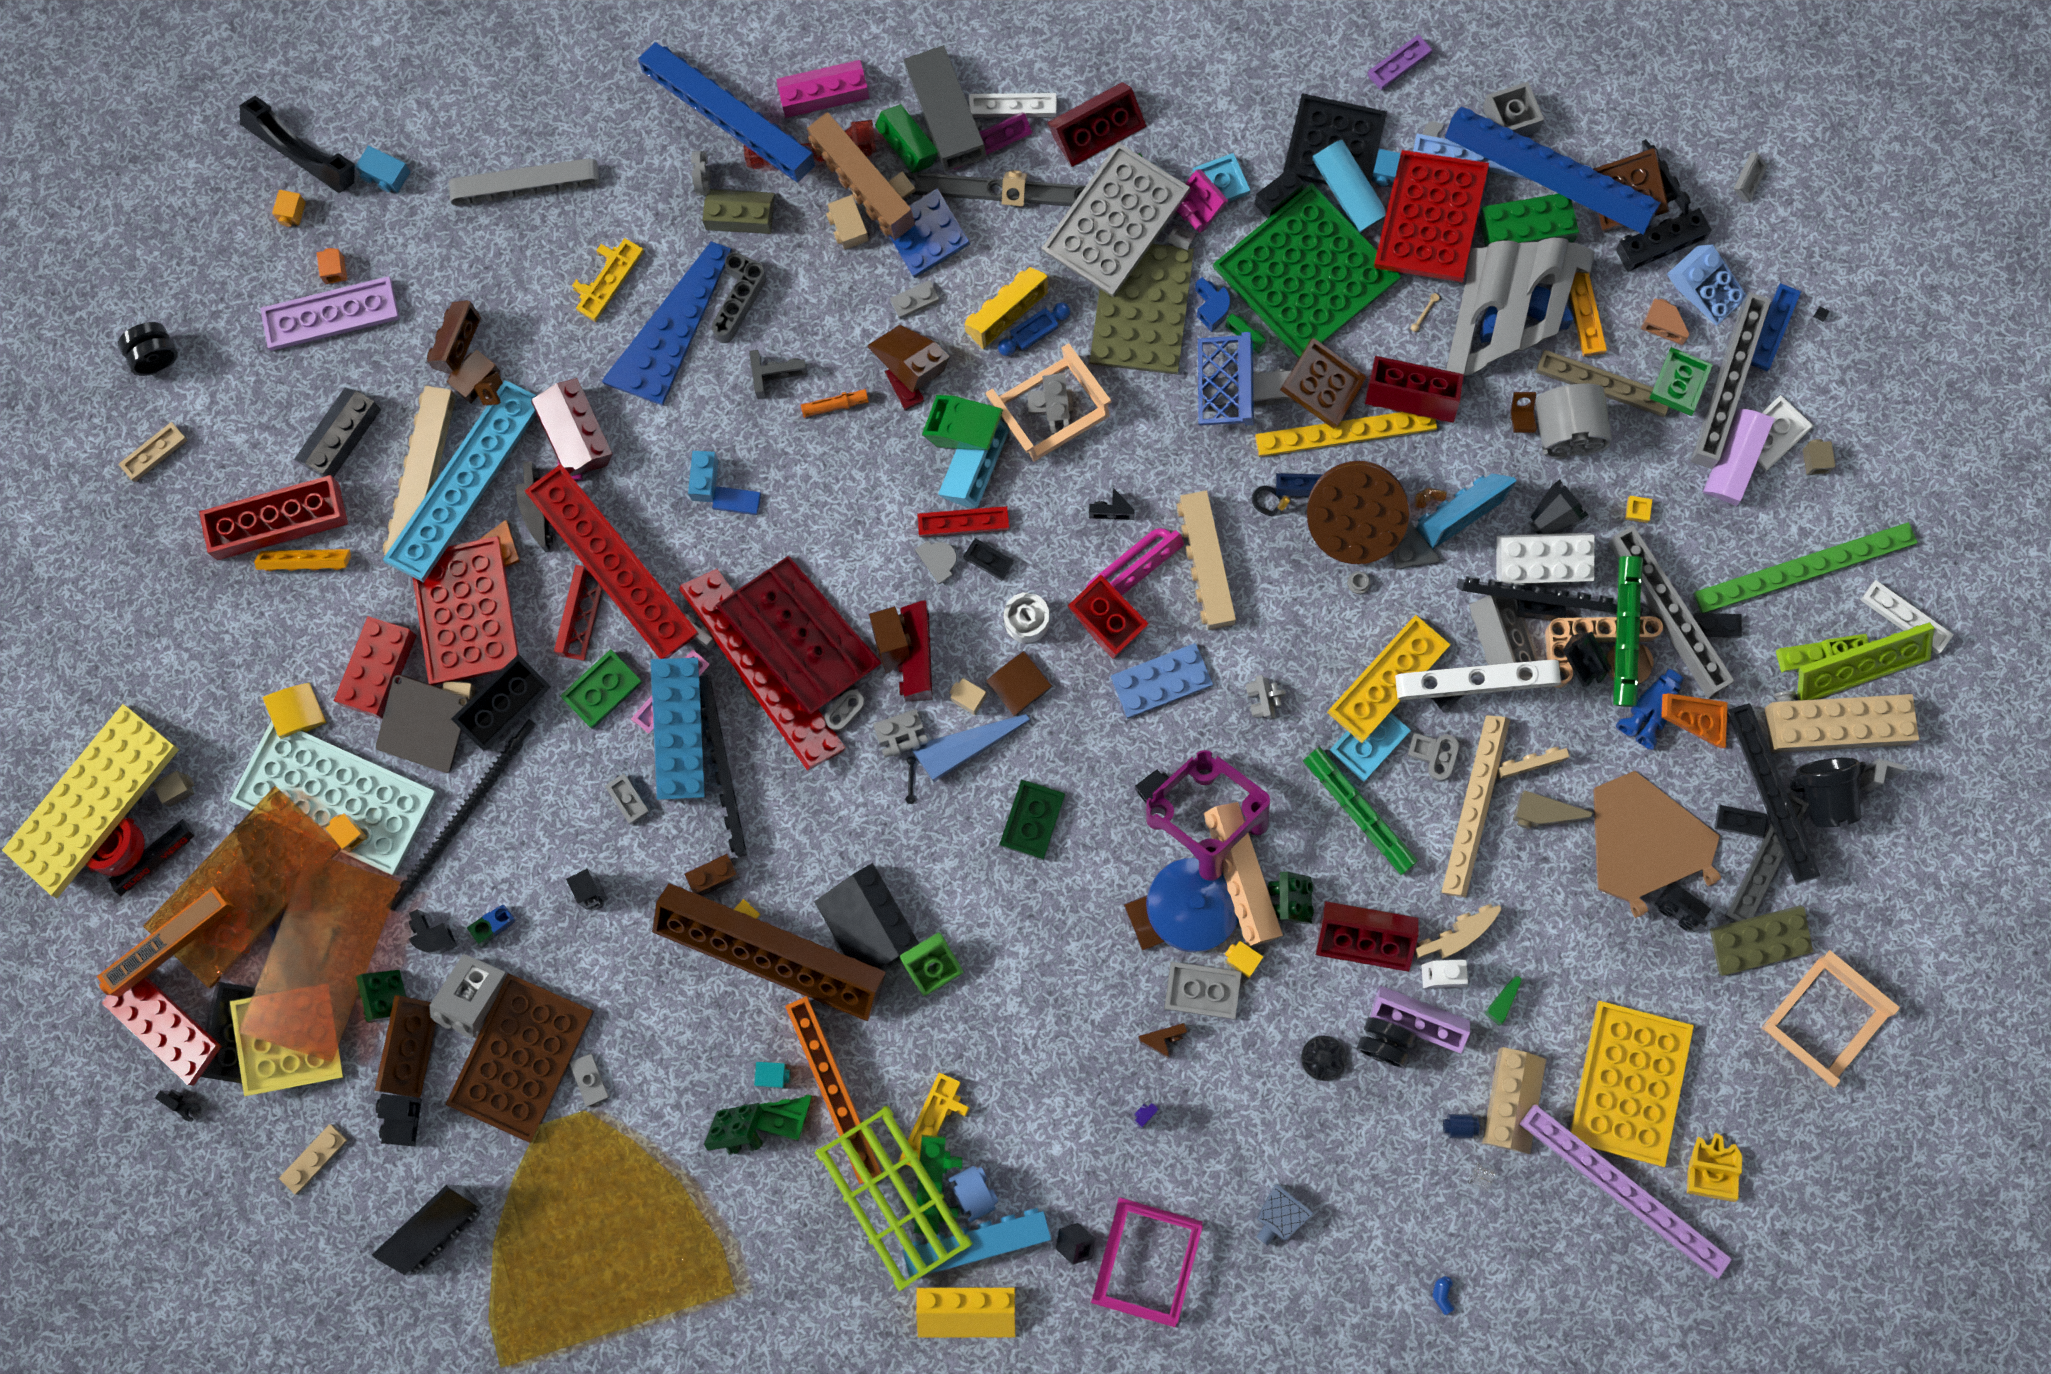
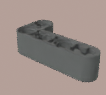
(734, 300)

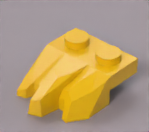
(1714, 1170)

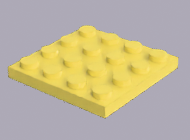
(273, 1067)

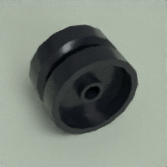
(147, 348)
(1387, 1041)

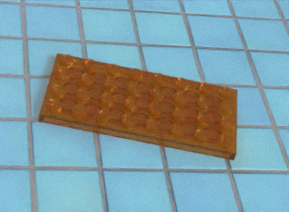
(257, 873)
(317, 954)

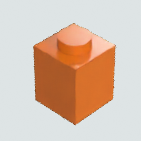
(331, 266)

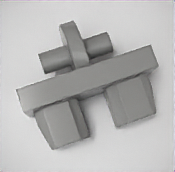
(1262, 688)

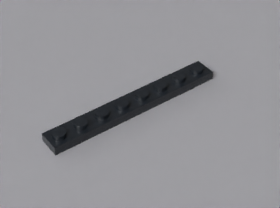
(1538, 594)
(723, 776)
(1773, 794)

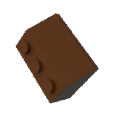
(454, 337)

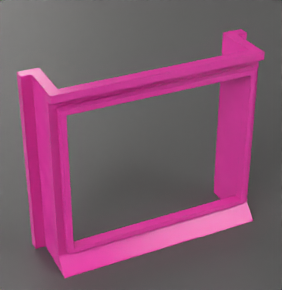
(1099, 1296)

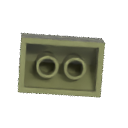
(738, 211)

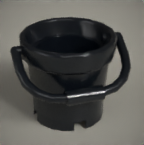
(1831, 790)

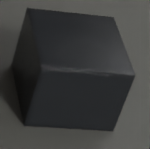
(1821, 313)

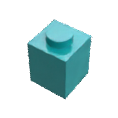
(772, 1075)

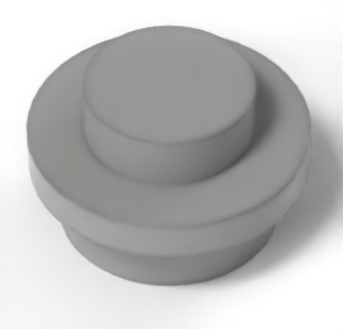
(1358, 582)

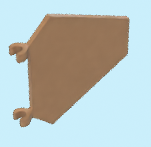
(1647, 841)

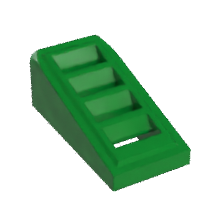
(1501, 1005)

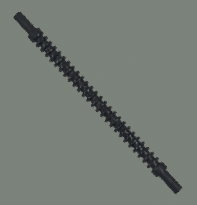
(515, 743)

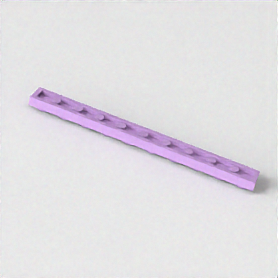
(1625, 1192)

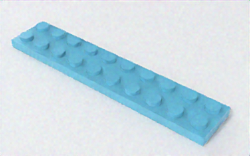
(462, 483)

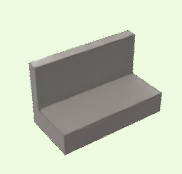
(1877, 771)

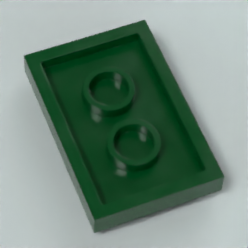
(1032, 819)

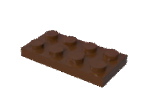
(406, 1048)

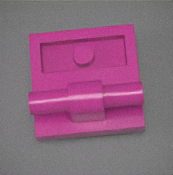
(1202, 202)

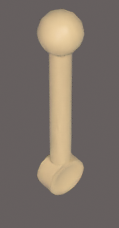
(1434, 298)

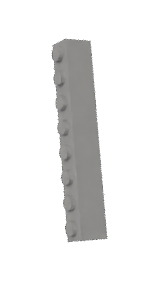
(1730, 380)
(1674, 615)

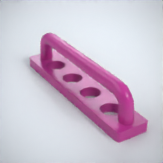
(1171, 543)

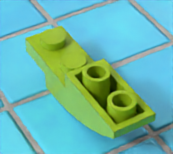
(1796, 656)

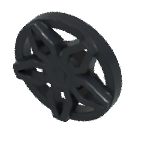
(1323, 1058)

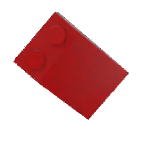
(1107, 616)

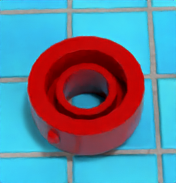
(119, 851)

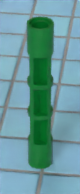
(1627, 631)
(1360, 810)

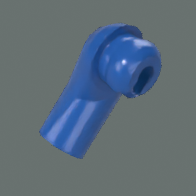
(1441, 1292)

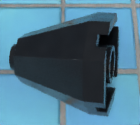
(1557, 511)

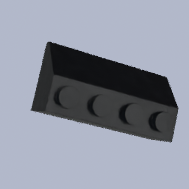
(338, 433)
(500, 702)

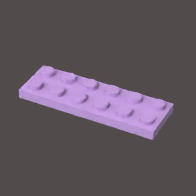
(329, 313)

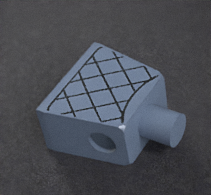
(1281, 1215)

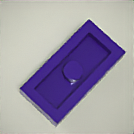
(1144, 1114)

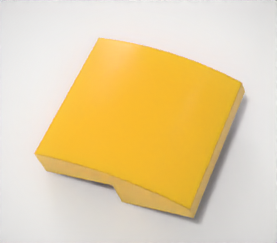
(294, 710)

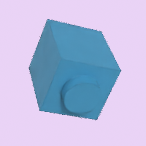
(1385, 167)

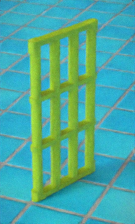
(895, 1224)

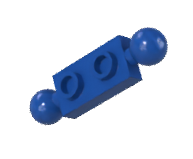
(1034, 329)

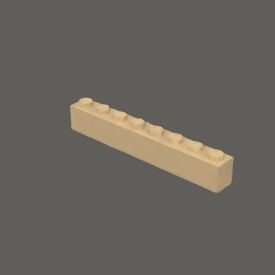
(423, 458)

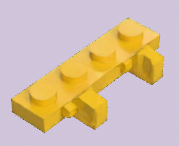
(617, 268)
(938, 1105)

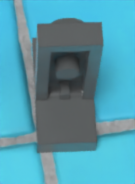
(773, 371)

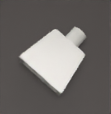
(1445, 974)

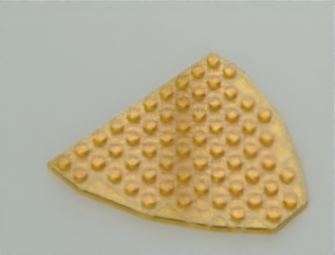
(595, 1242)

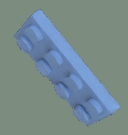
(1161, 680)

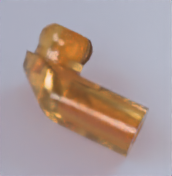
(1429, 494)

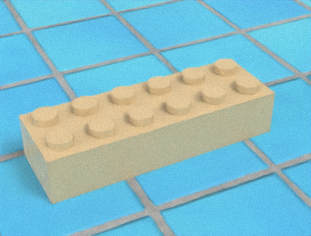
(1841, 723)

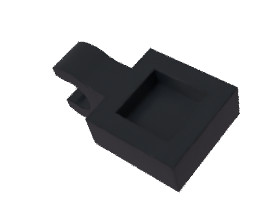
(173, 1101)

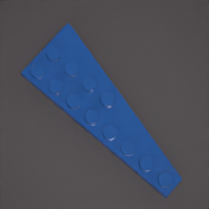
(659, 349)

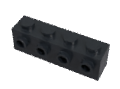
(1663, 239)

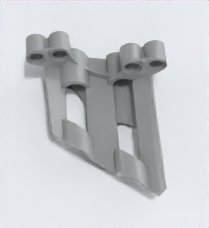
(1505, 278)

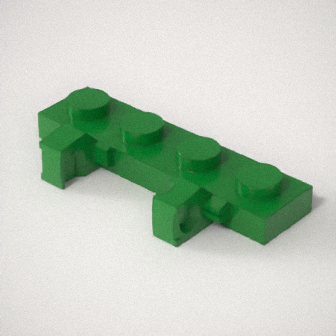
(936, 1162)

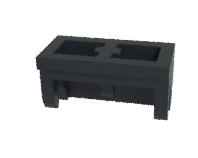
(1586, 658)

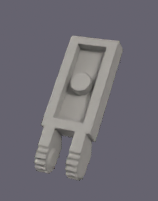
(1056, 400)

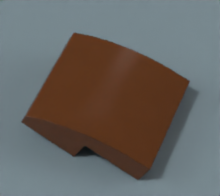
(1019, 683)
(1141, 924)

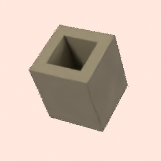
(1818, 457)
(174, 788)

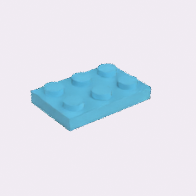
(1367, 756)

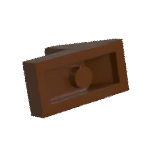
(1156, 1039)

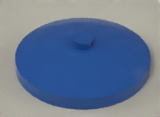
(1189, 909)

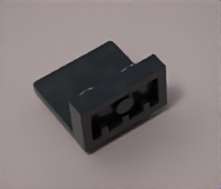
(1683, 907)

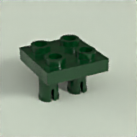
(1295, 897)
(378, 993)
(733, 1128)

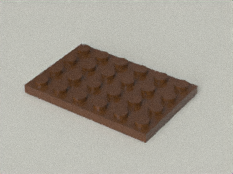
(519, 1058)

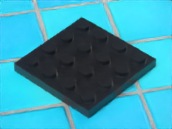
(1326, 121)

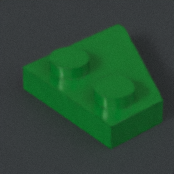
(785, 1117)

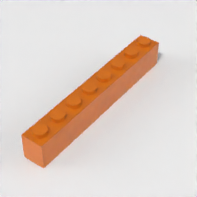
(830, 1080)

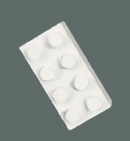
(1545, 558)

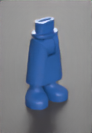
(1650, 710)

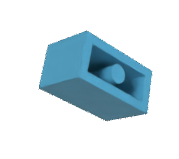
(382, 169)
(703, 476)

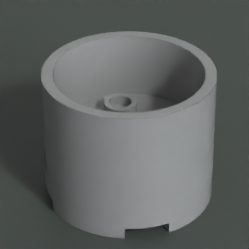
(1573, 420)

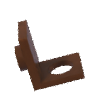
(488, 389)
(1523, 416)

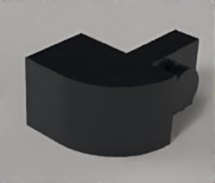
(430, 940)

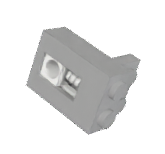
(458, 1011)

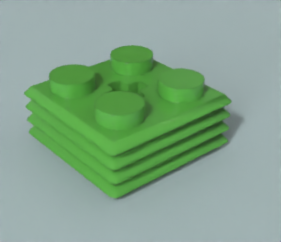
(932, 977)

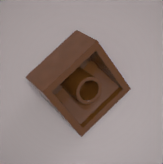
(890, 637)

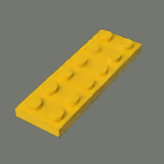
(1374, 691)

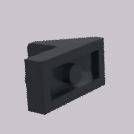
(1118, 510)

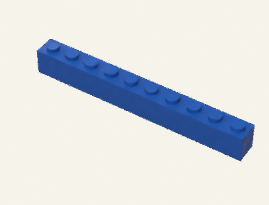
(727, 112)
(1552, 170)

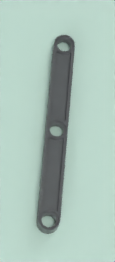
(979, 189)

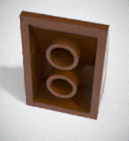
(910, 356)

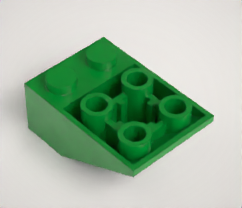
(961, 423)

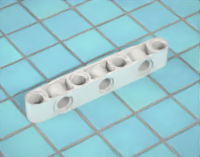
(1496, 679)

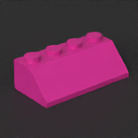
(822, 88)

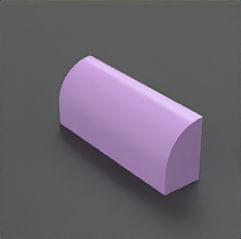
(1739, 456)
(1421, 1019)

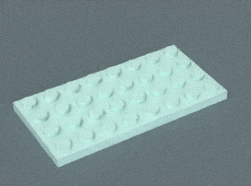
(335, 782)

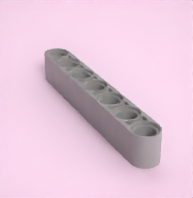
(523, 181)

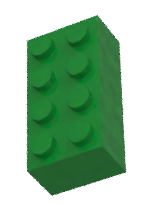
(1529, 220)

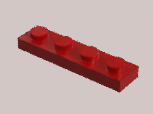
(963, 521)

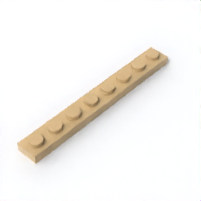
(1475, 806)

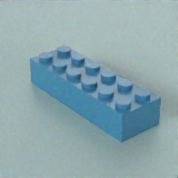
(677, 728)

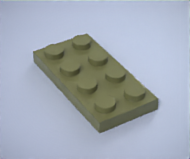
(1761, 940)

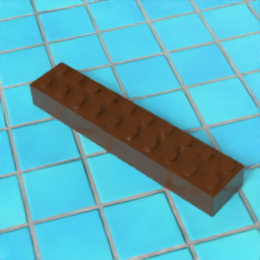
(768, 951)

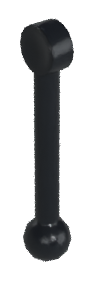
(910, 798)

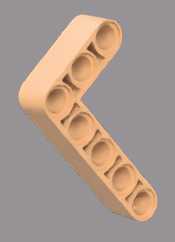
(1591, 624)

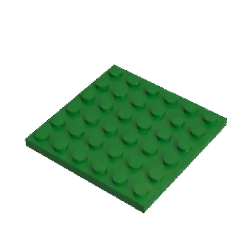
(1305, 271)

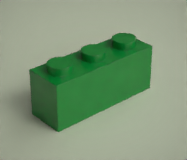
(906, 138)

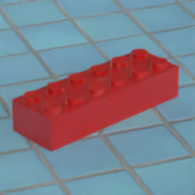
(273, 517)

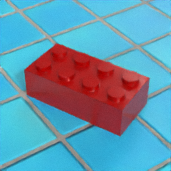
(373, 665)

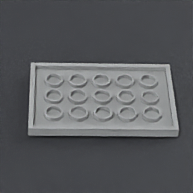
(1115, 219)

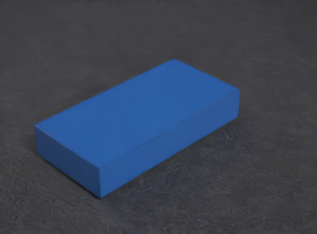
(736, 500)

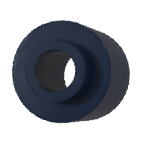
(1461, 1126)

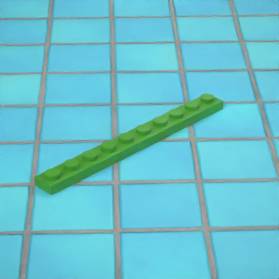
(1805, 568)

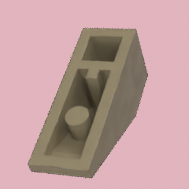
(1540, 811)

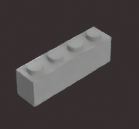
(1266, 389)

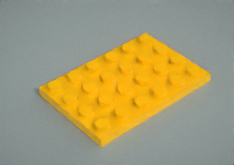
(1631, 1083)

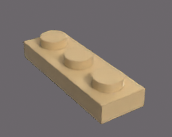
(153, 452)
(1532, 762)
(313, 1159)

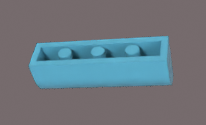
(1350, 186)
(972, 470)

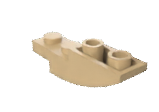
(1467, 930)

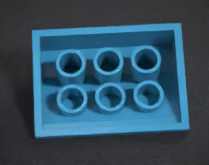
(1465, 508)

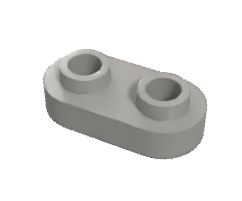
(842, 709)
(1443, 758)

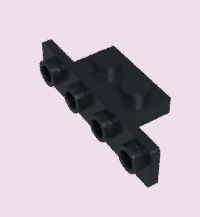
(1671, 183)

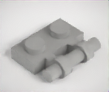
(899, 728)

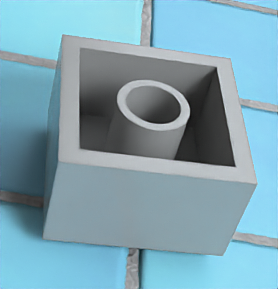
(1515, 109)

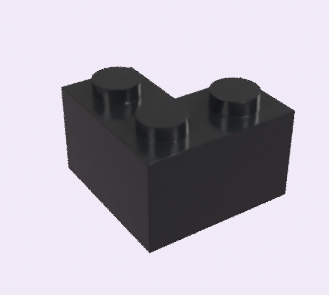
(400, 1119)

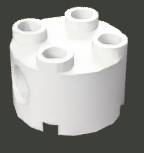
(1026, 617)

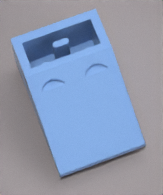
(1707, 283)

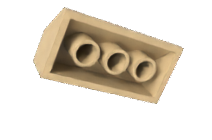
(1513, 1093)

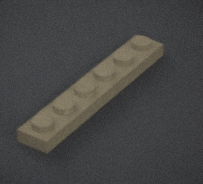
(1615, 386)

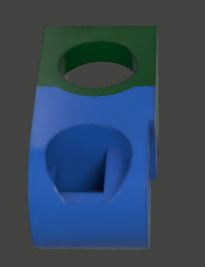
(491, 925)

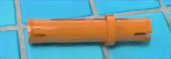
(837, 402)

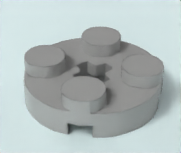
(700, 172)

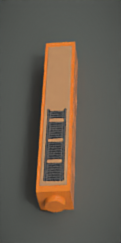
(165, 942)

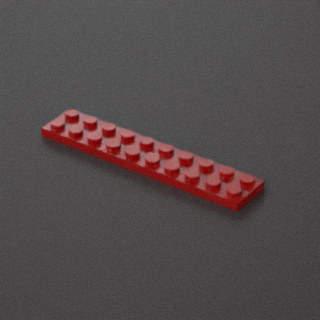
(611, 562)
(804, 732)

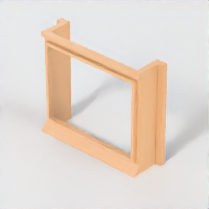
(1088, 383)
(1861, 987)

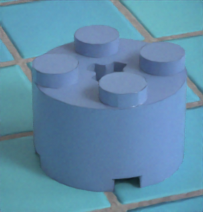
(972, 1193)

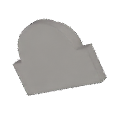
(938, 559)

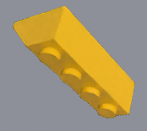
(1007, 306)
(965, 1312)

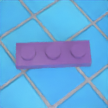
(1399, 62)

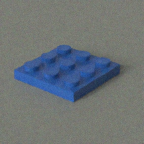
(933, 235)

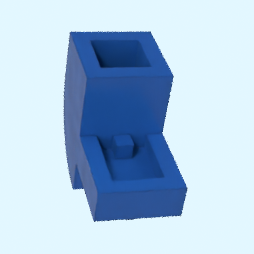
(1216, 307)

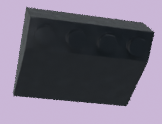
(866, 919)
(220, 1027)
(429, 1229)

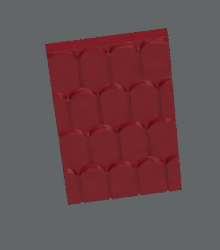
(798, 634)

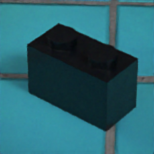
(1278, 193)
(587, 890)

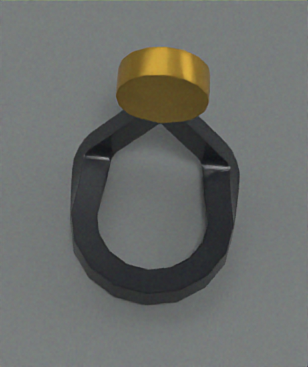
(1283, 501)

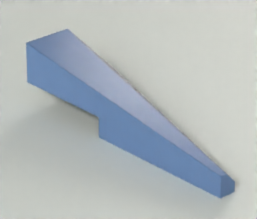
(949, 752)

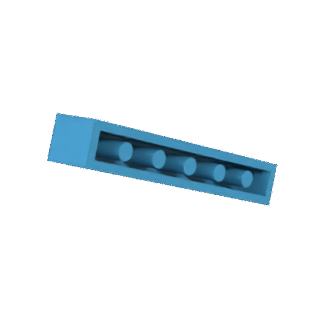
(987, 1241)

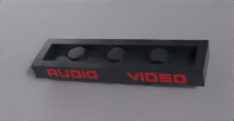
(153, 856)

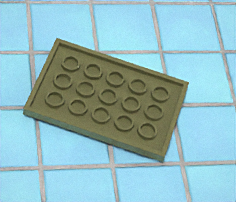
(1147, 315)

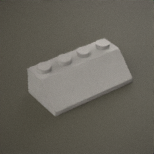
(1503, 632)

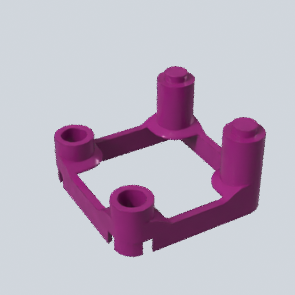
(1210, 851)

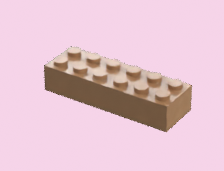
(860, 176)

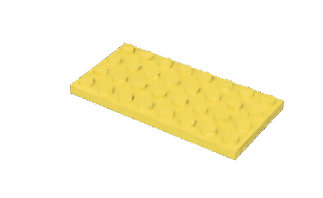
(90, 800)

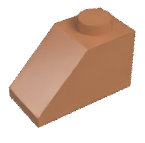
(1665, 322)

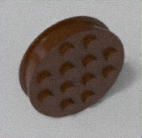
(1357, 512)

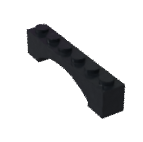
(262, 122)

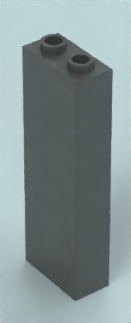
(944, 108)

